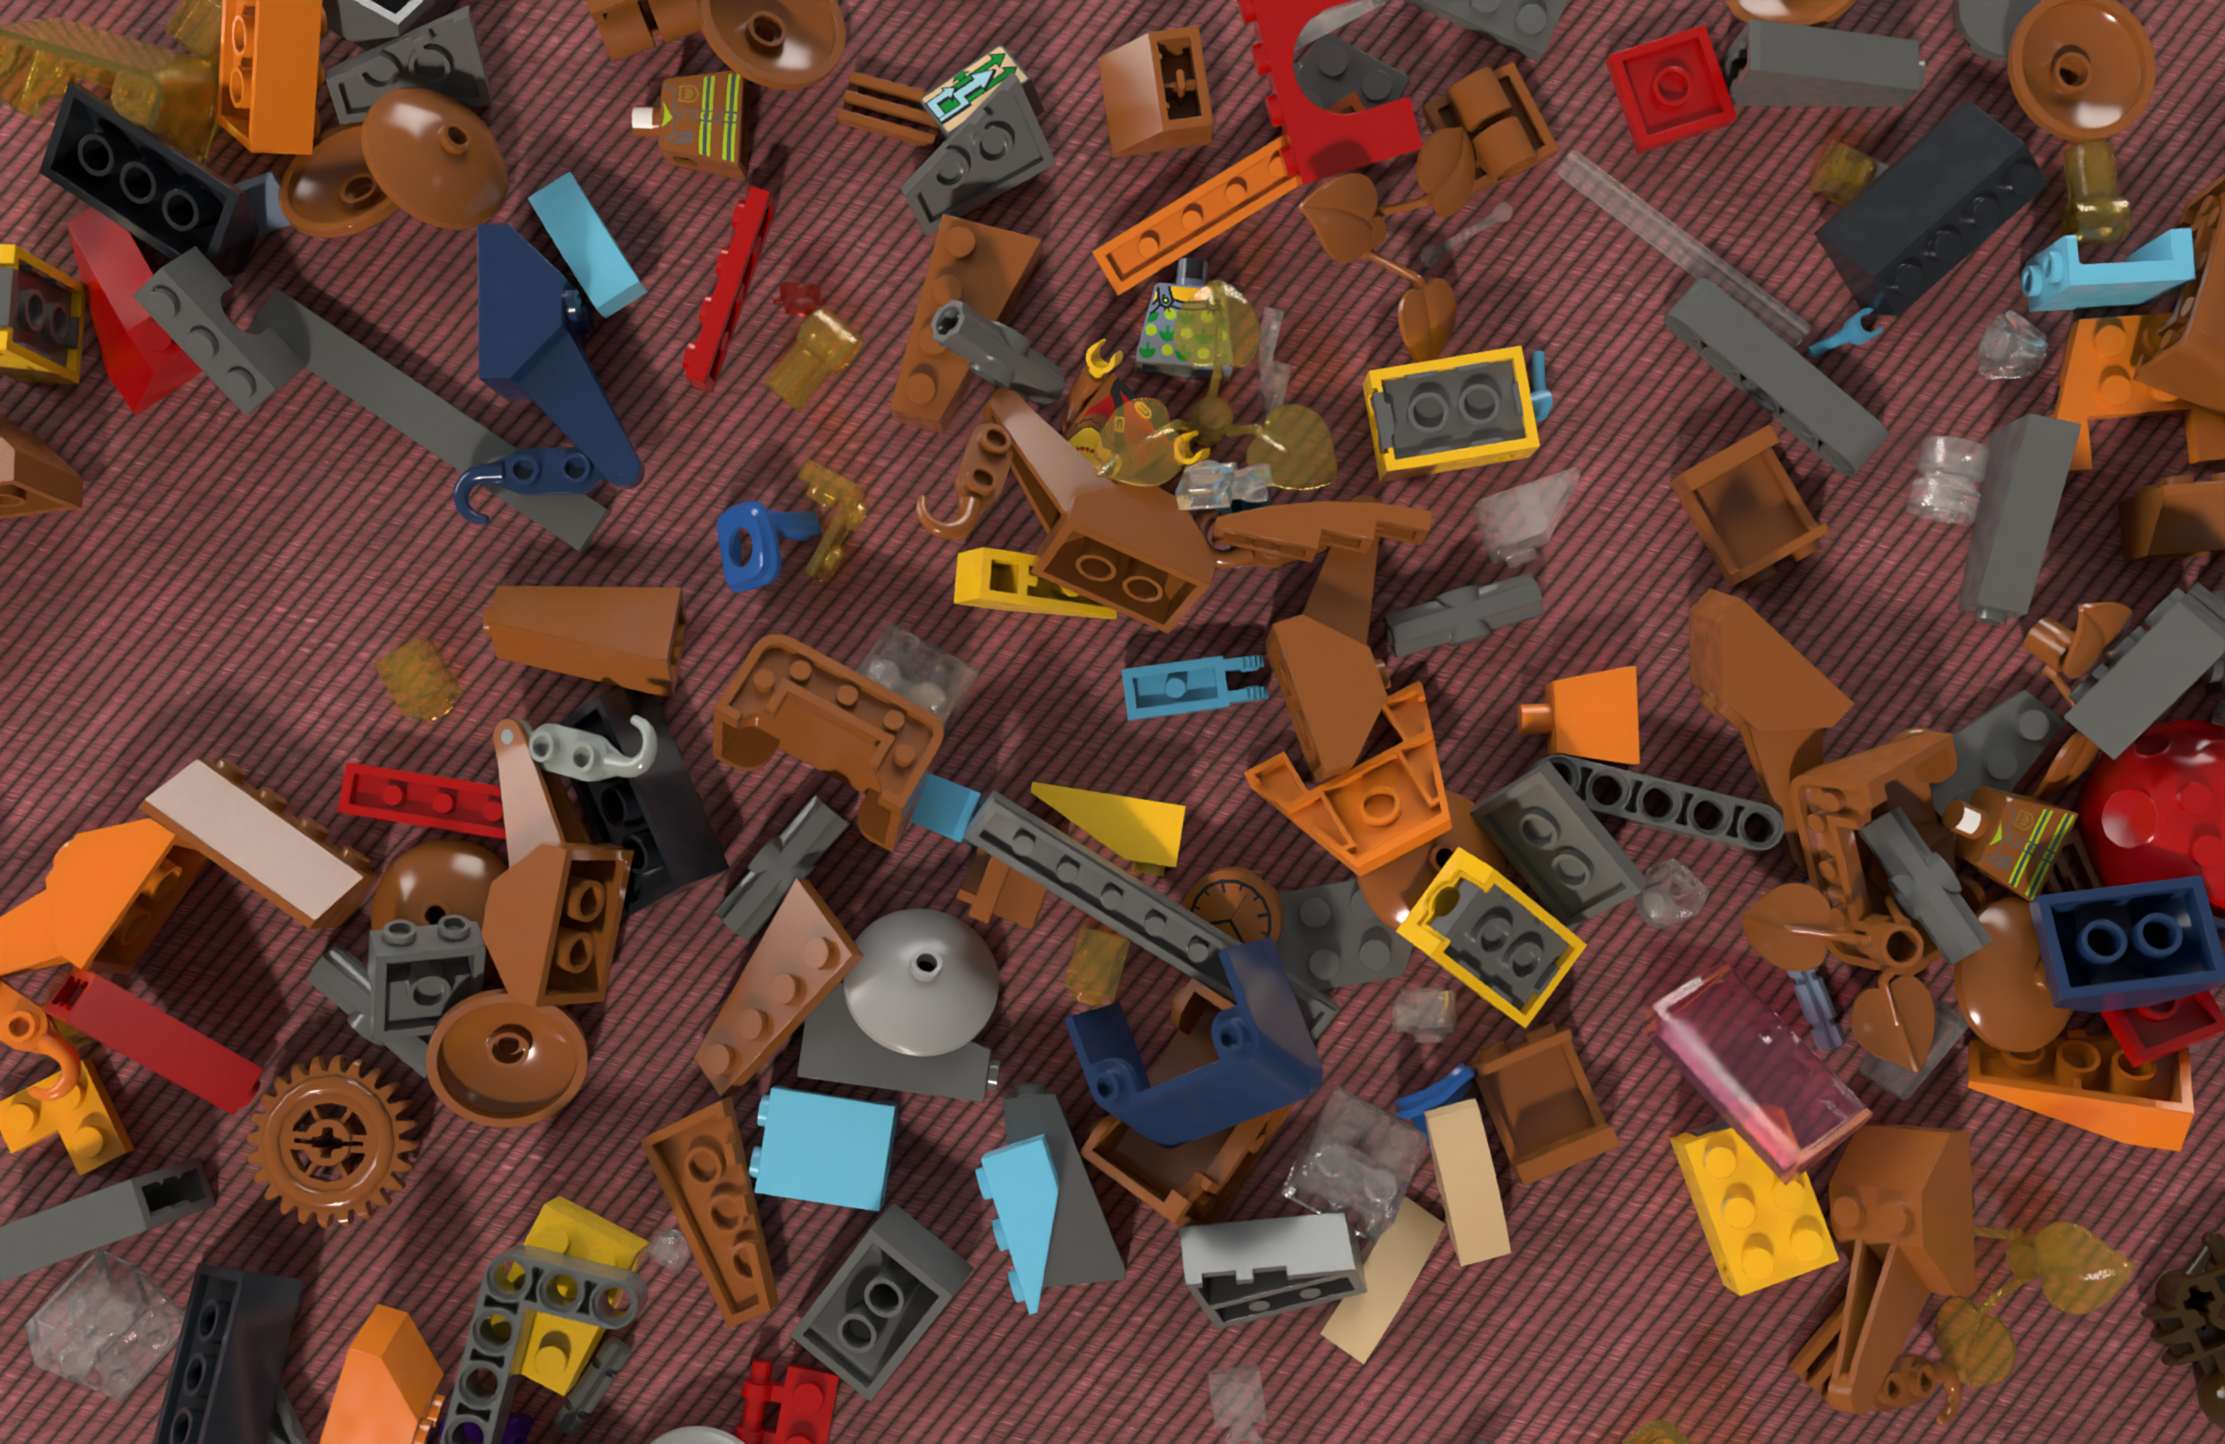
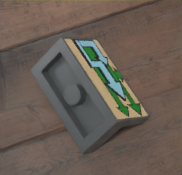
(964, 92)

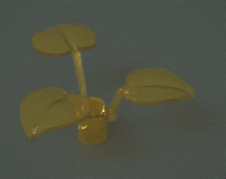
(1215, 329)
(2076, 1278)

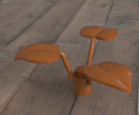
(1352, 226)
(2075, 654)
(1887, 1021)

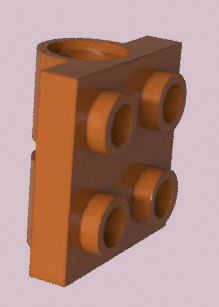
(631, 24)
(1500, 122)

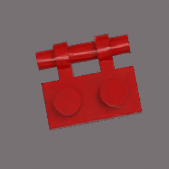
(805, 1400)

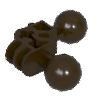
(2181, 1324)

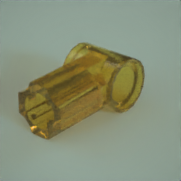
(2093, 204)
(822, 347)

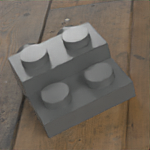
(422, 973)

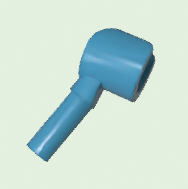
(1851, 332)
(1541, 397)

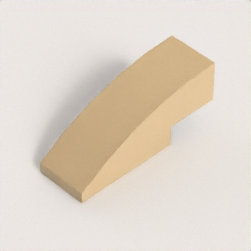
(1467, 1182)
(1390, 1272)

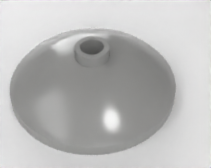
(914, 1008)

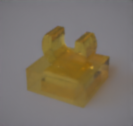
(1841, 173)

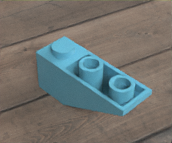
(1026, 1198)

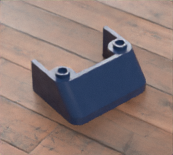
(1260, 1046)

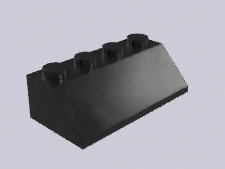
(147, 184)
(1930, 210)
(649, 813)
(229, 1357)

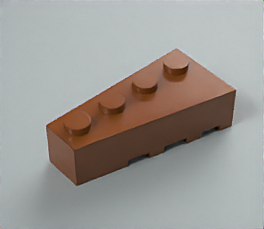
(986, 272)

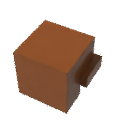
(1001, 891)

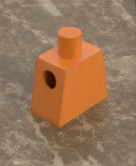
(1588, 717)

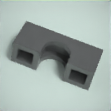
(187, 305)

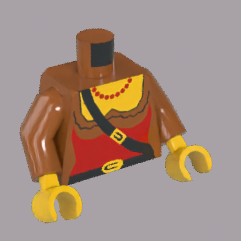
(1096, 399)

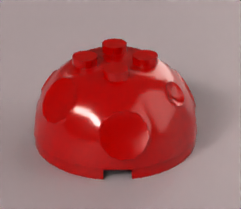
(2159, 809)

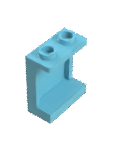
(2060, 282)
(824, 1148)

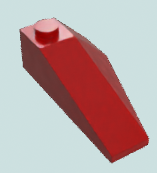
(133, 346)

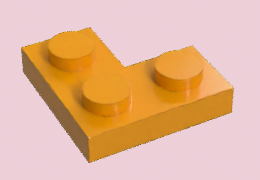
(82, 1118)

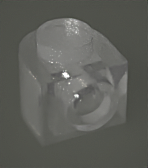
(1670, 895)
(1426, 1013)

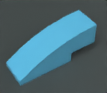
(587, 245)

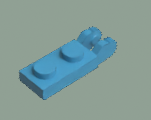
(1187, 686)

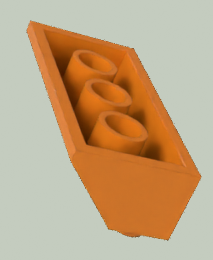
(271, 73)

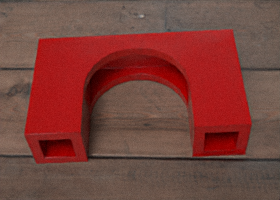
(1316, 139)

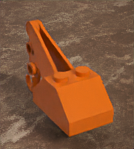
(99, 913)
(386, 1385)

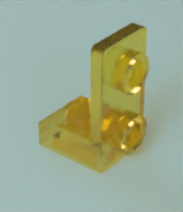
(828, 489)

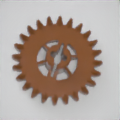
(381, 1143)

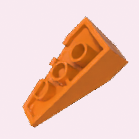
(2092, 1087)

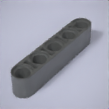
(1776, 377)
(1679, 805)

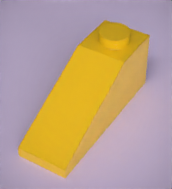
(1004, 582)
(1128, 826)

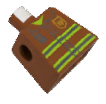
(701, 123)
(2009, 838)

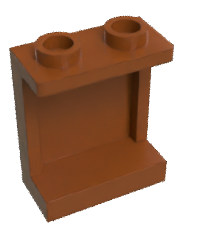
(1748, 509)
(1541, 1103)

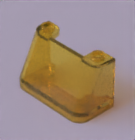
(148, 82)

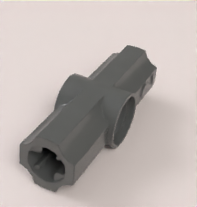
(997, 353)
(1463, 615)
(779, 865)
(1925, 886)
(348, 985)

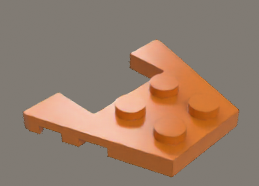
(2100, 385)
(1376, 806)

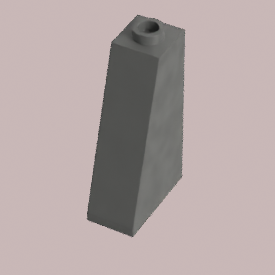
(1820, 67)
(2016, 515)
(843, 1053)
(103, 1217)
(1081, 1238)

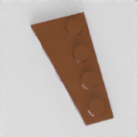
(784, 981)
(714, 1201)

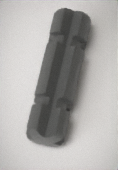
(592, 1386)

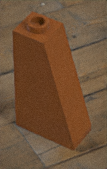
(593, 632)

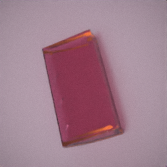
(1754, 1071)

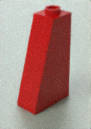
(154, 1040)

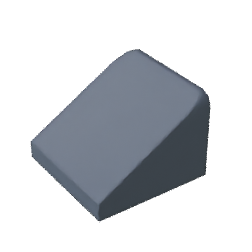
(263, 199)

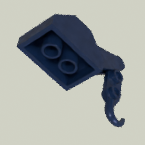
(534, 350)
(2129, 944)

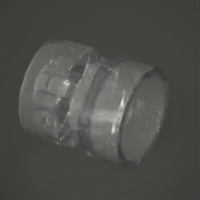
(1947, 485)

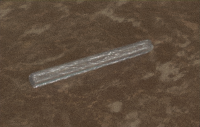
(1680, 245)

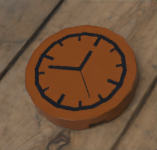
(1237, 904)

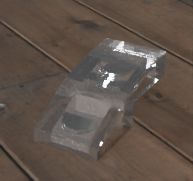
(1271, 374)

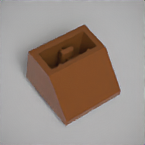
(1157, 93)
(2174, 519)

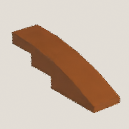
(1300, 527)

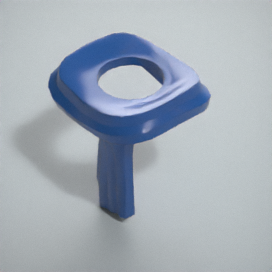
(765, 529)
(1441, 1094)

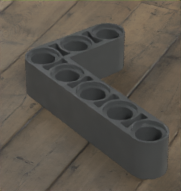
(518, 1304)

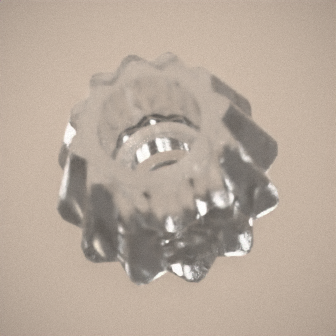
(2010, 348)

